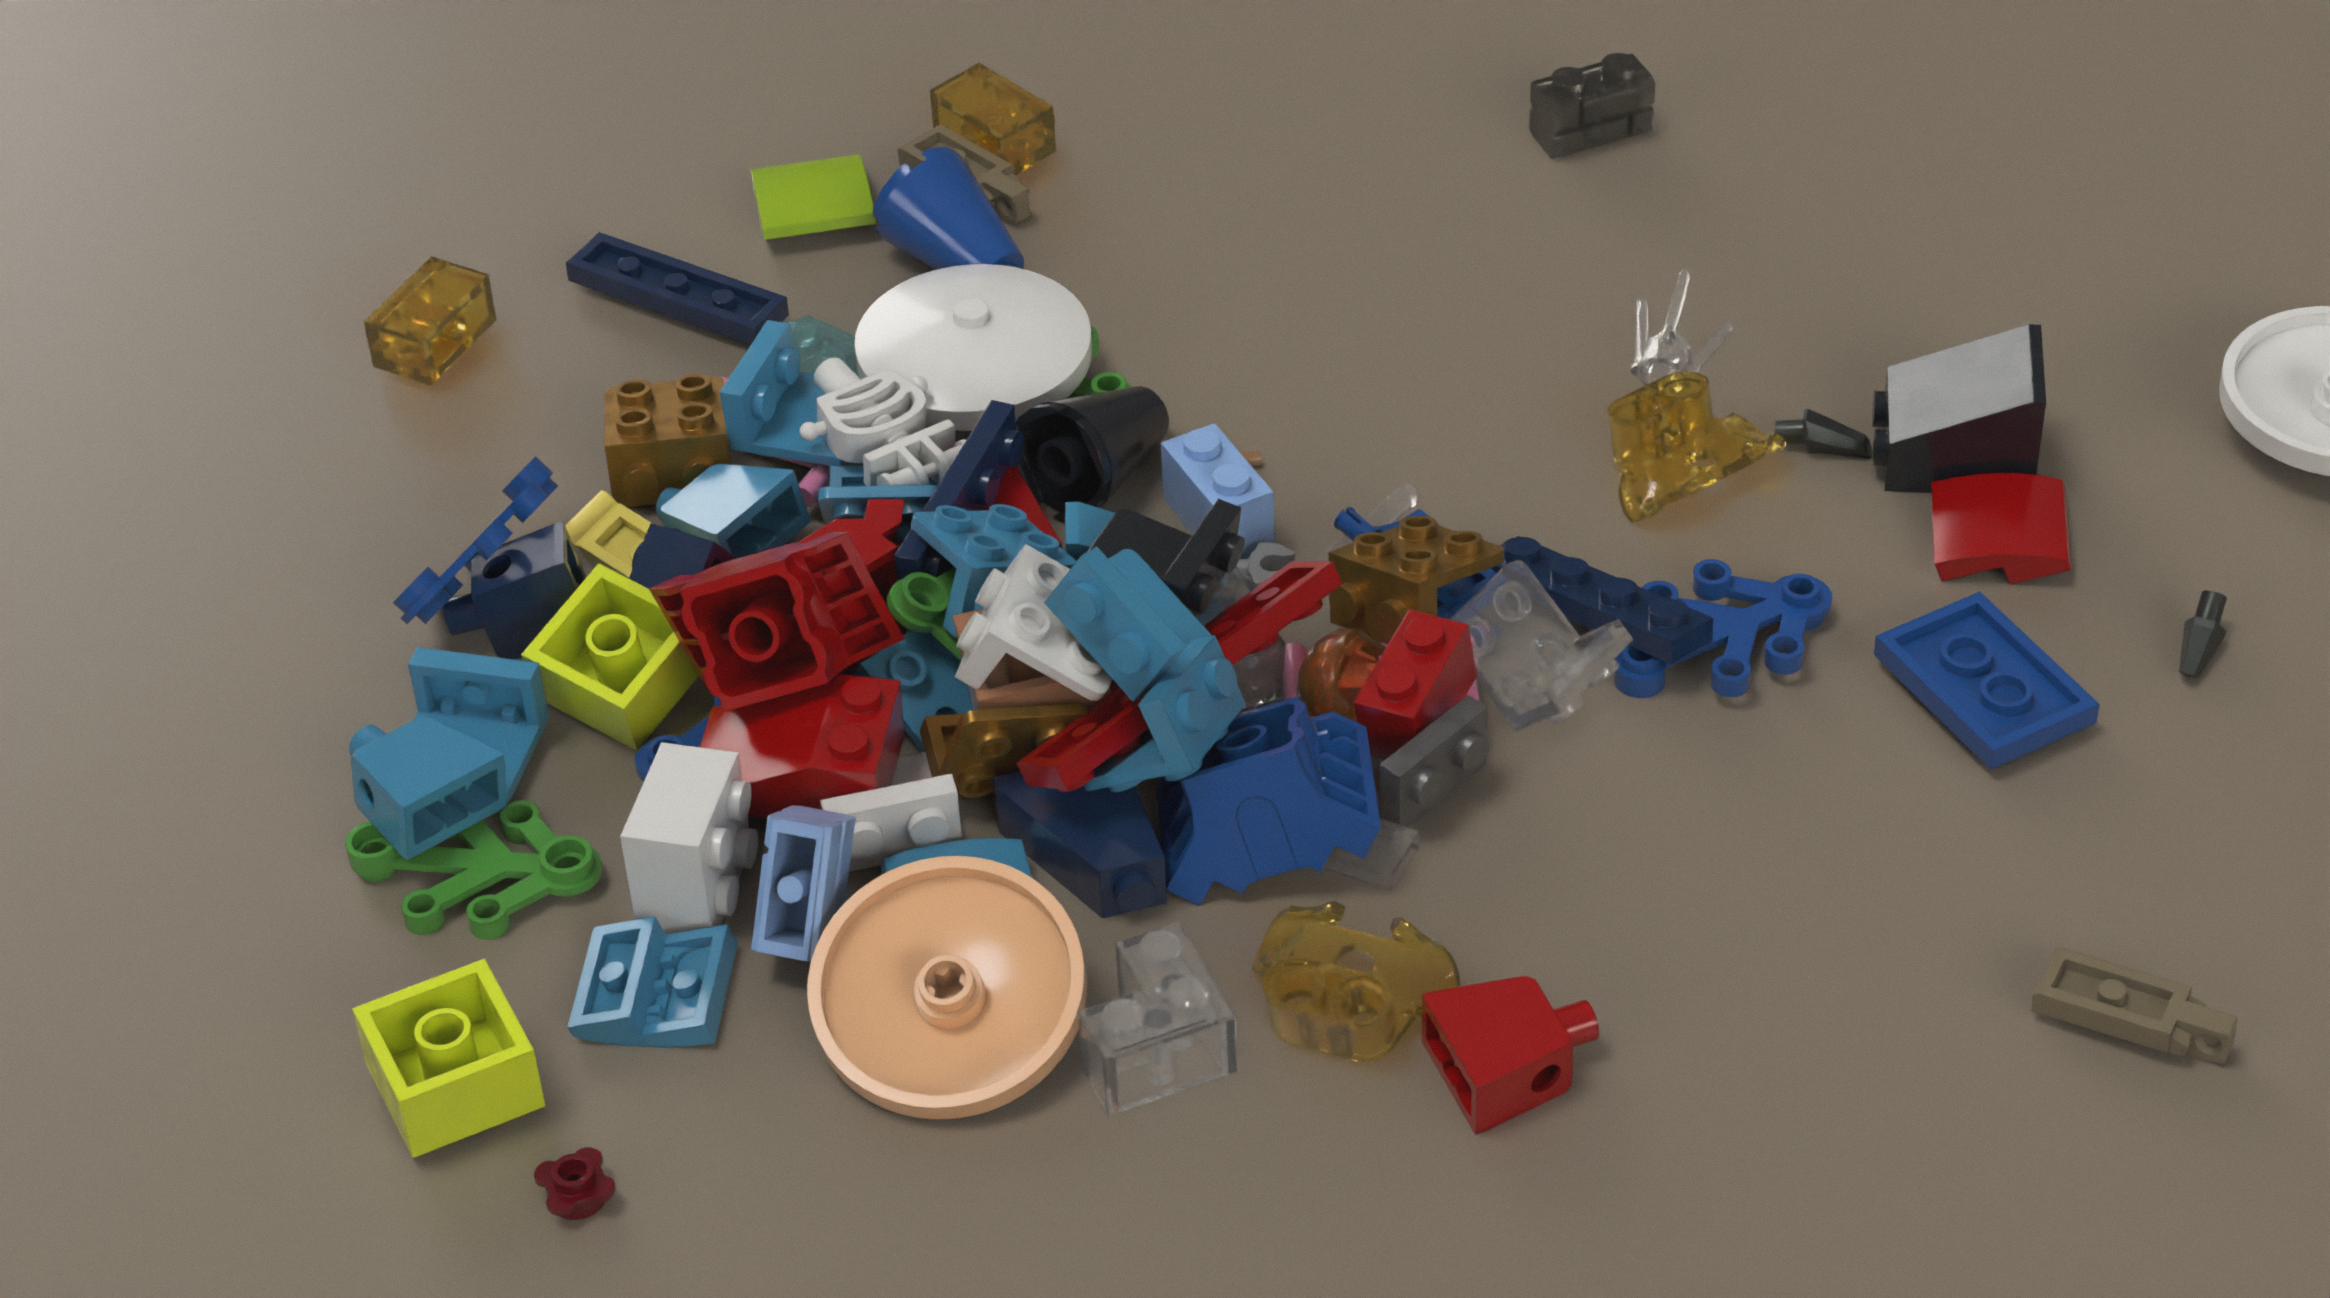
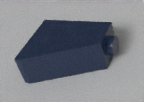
(1087, 841)

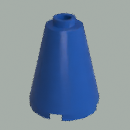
(943, 215)

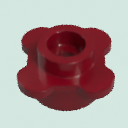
(575, 1184)

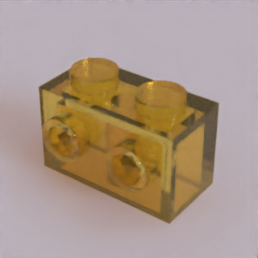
(996, 116)
(430, 320)

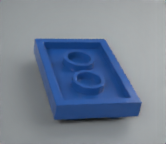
(1986, 680)

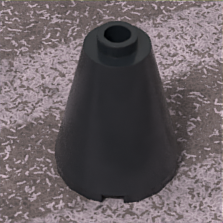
(1088, 444)

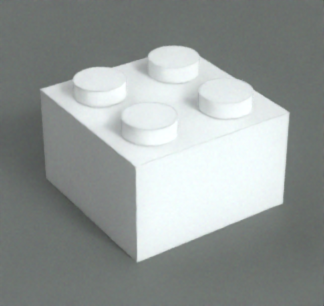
(689, 838)

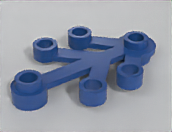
(430, 592)
(1793, 602)

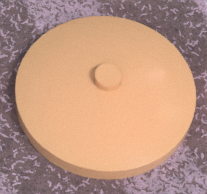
(947, 987)

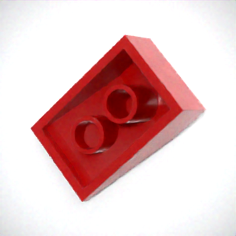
(814, 742)

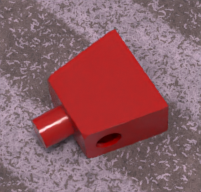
(1503, 1046)

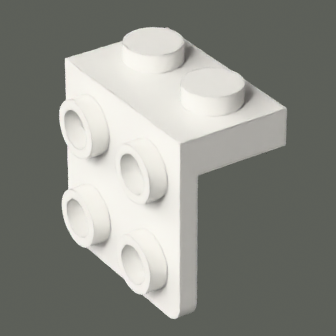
(1025, 628)
(901, 816)

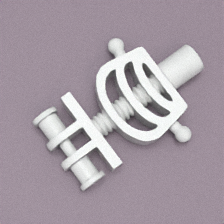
(881, 425)

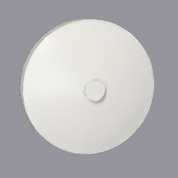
(978, 339)
(2280, 387)

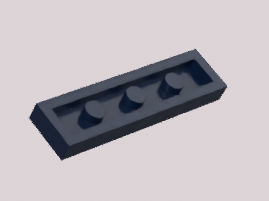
(675, 288)
(968, 483)
(1596, 598)

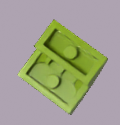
(812, 196)

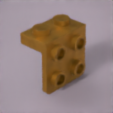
(662, 435)
(1401, 572)
(990, 741)

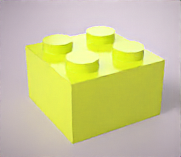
(612, 658)
(449, 1057)

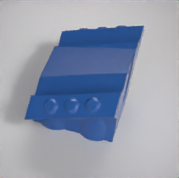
(1269, 800)

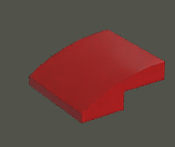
(1999, 523)

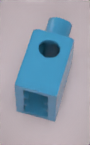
(737, 508)
(424, 782)

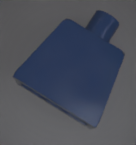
(517, 590)

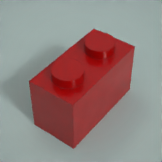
(1415, 680)

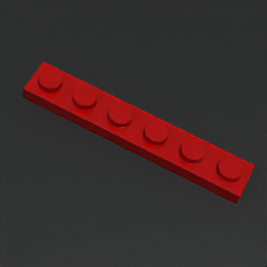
(1117, 722)

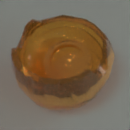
(1337, 670)

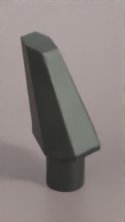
(1824, 435)
(2202, 634)

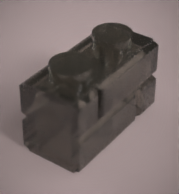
(1591, 105)

